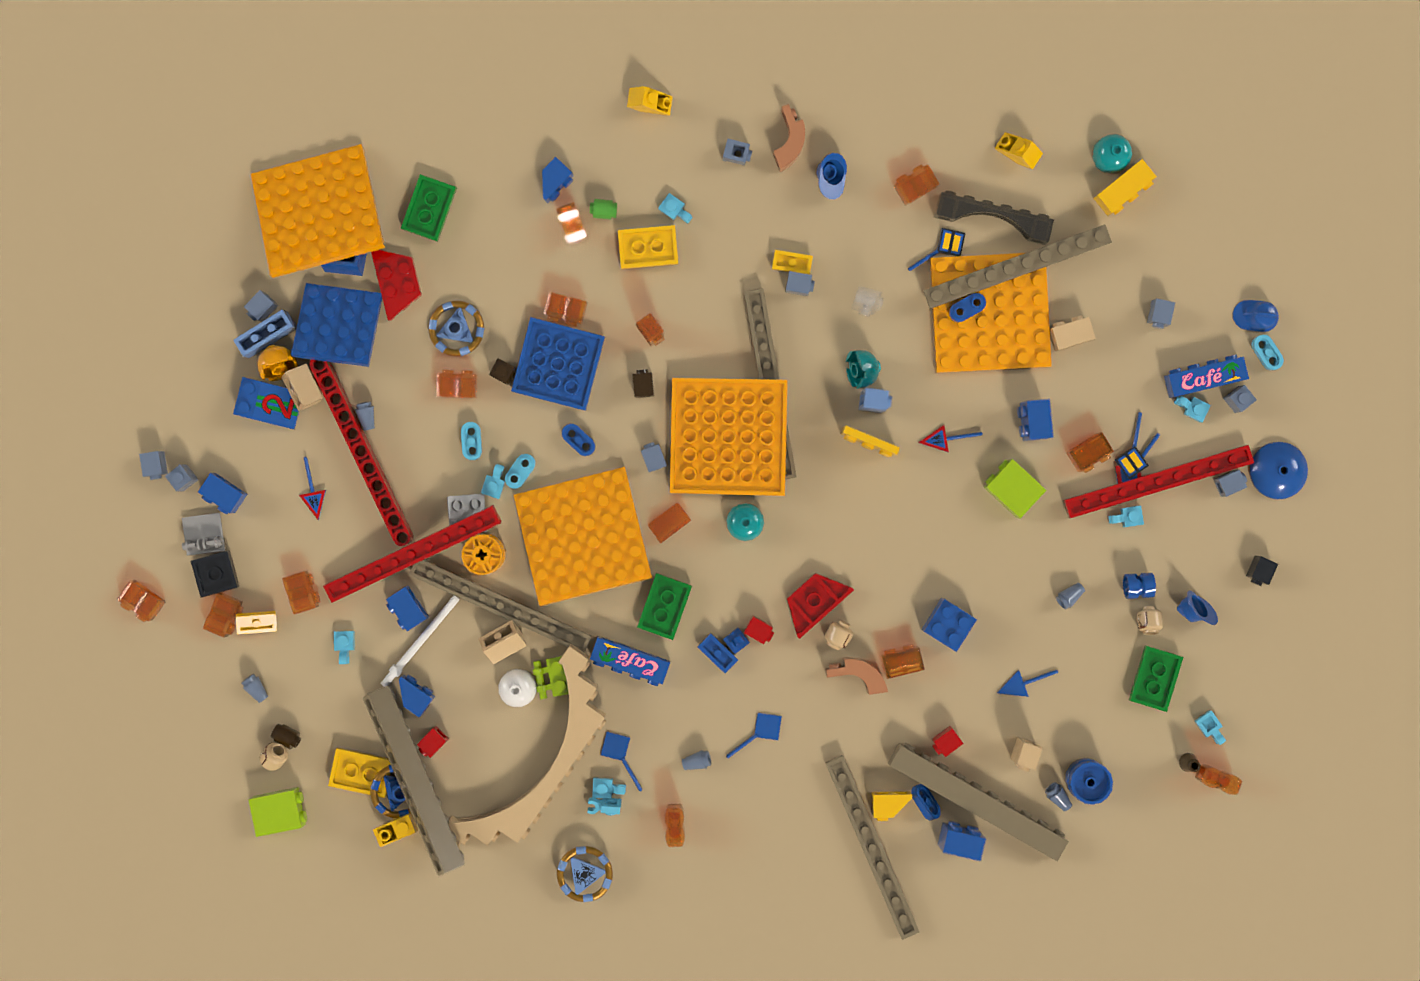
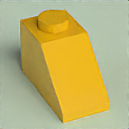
(888, 803)

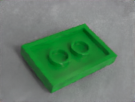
(428, 208)
(664, 606)
(1156, 678)

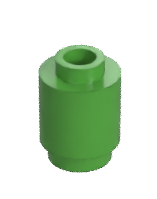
(603, 209)

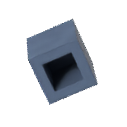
(799, 283)
(260, 306)
(1161, 313)
(1239, 399)
(653, 457)
(153, 464)
(181, 477)
(1230, 483)

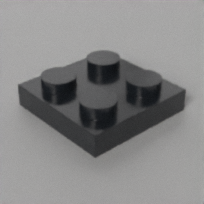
(215, 574)

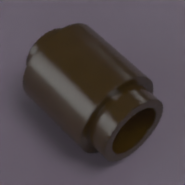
(286, 736)

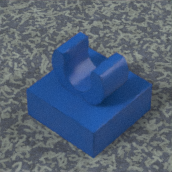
(736, 640)

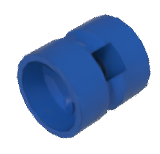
(1139, 585)

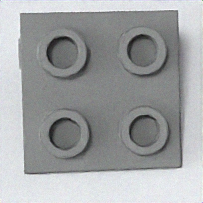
(464, 506)
(203, 534)

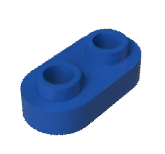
(967, 307)
(578, 440)
(926, 802)

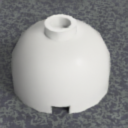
(517, 688)

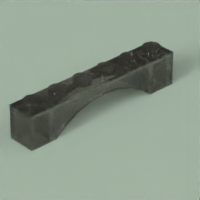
(1033, 227)

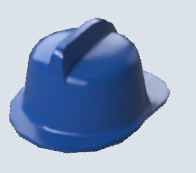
(832, 175)
(1255, 315)
(1197, 609)

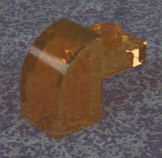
(571, 223)

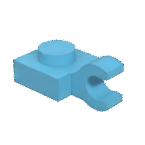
(674, 207)
(1194, 408)
(494, 484)
(1129, 517)
(344, 642)
(1209, 726)
(604, 788)
(607, 806)

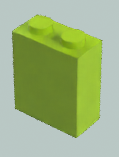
(1014, 488)
(277, 811)

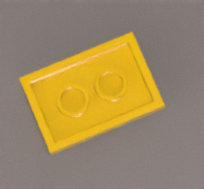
(648, 247)
(869, 442)
(356, 771)

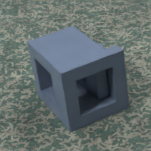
(733, 146)

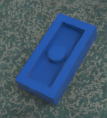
(717, 653)

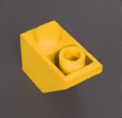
(649, 100)
(1019, 150)
(395, 829)

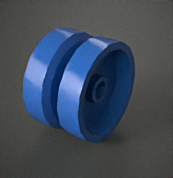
(1098, 787)

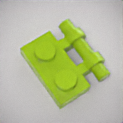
(557, 677)

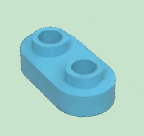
(1268, 351)
(470, 441)
(520, 471)

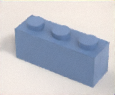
(265, 334)
(874, 400)

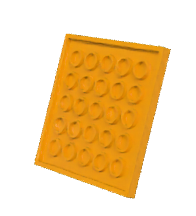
(317, 211)
(1006, 333)
(728, 436)
(582, 536)

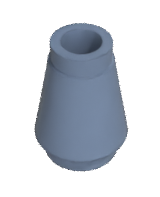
(365, 413)
(1069, 596)
(255, 688)
(699, 760)
(1058, 796)

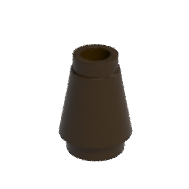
(1186, 761)

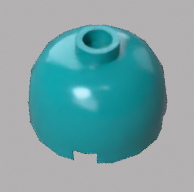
(1112, 153)
(863, 368)
(745, 522)

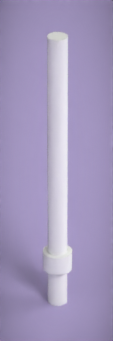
(396, 669)

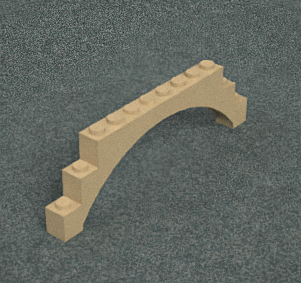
(582, 723)

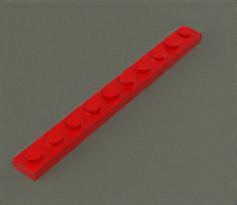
(1158, 481)
(412, 553)

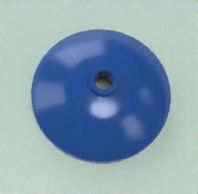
(1267, 474)

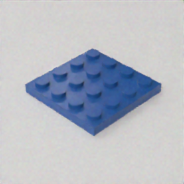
(337, 325)
(558, 364)

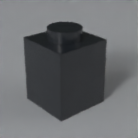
(1261, 570)

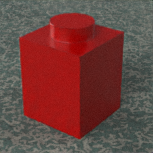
(759, 630)
(432, 742)
(946, 742)

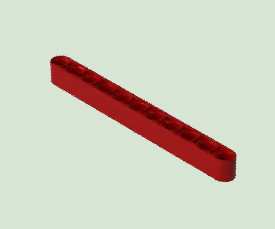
(369, 457)

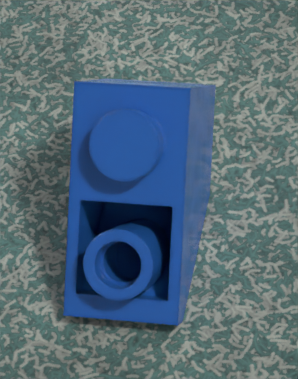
(554, 178)
(415, 697)

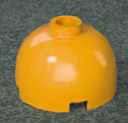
(275, 362)

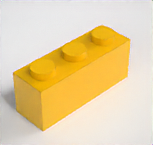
(1125, 188)

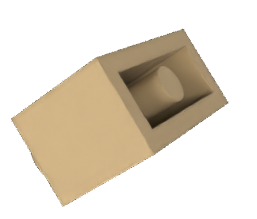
(1071, 333)
(302, 387)
(502, 642)
(1026, 754)

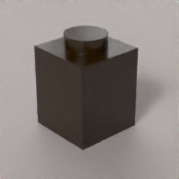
(503, 371)
(643, 384)

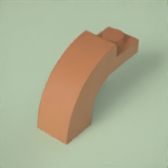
(792, 148)
(854, 666)

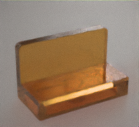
(669, 522)

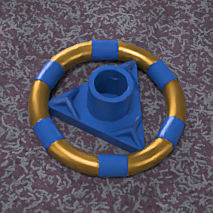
(394, 794)

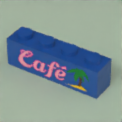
(1206, 377)
(629, 660)

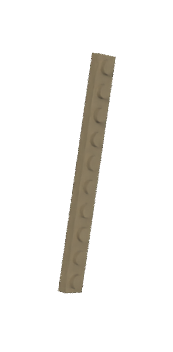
(1017, 266)
(765, 353)
(500, 605)
(872, 847)

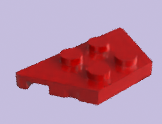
(396, 281)
(814, 601)

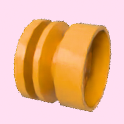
(495, 554)

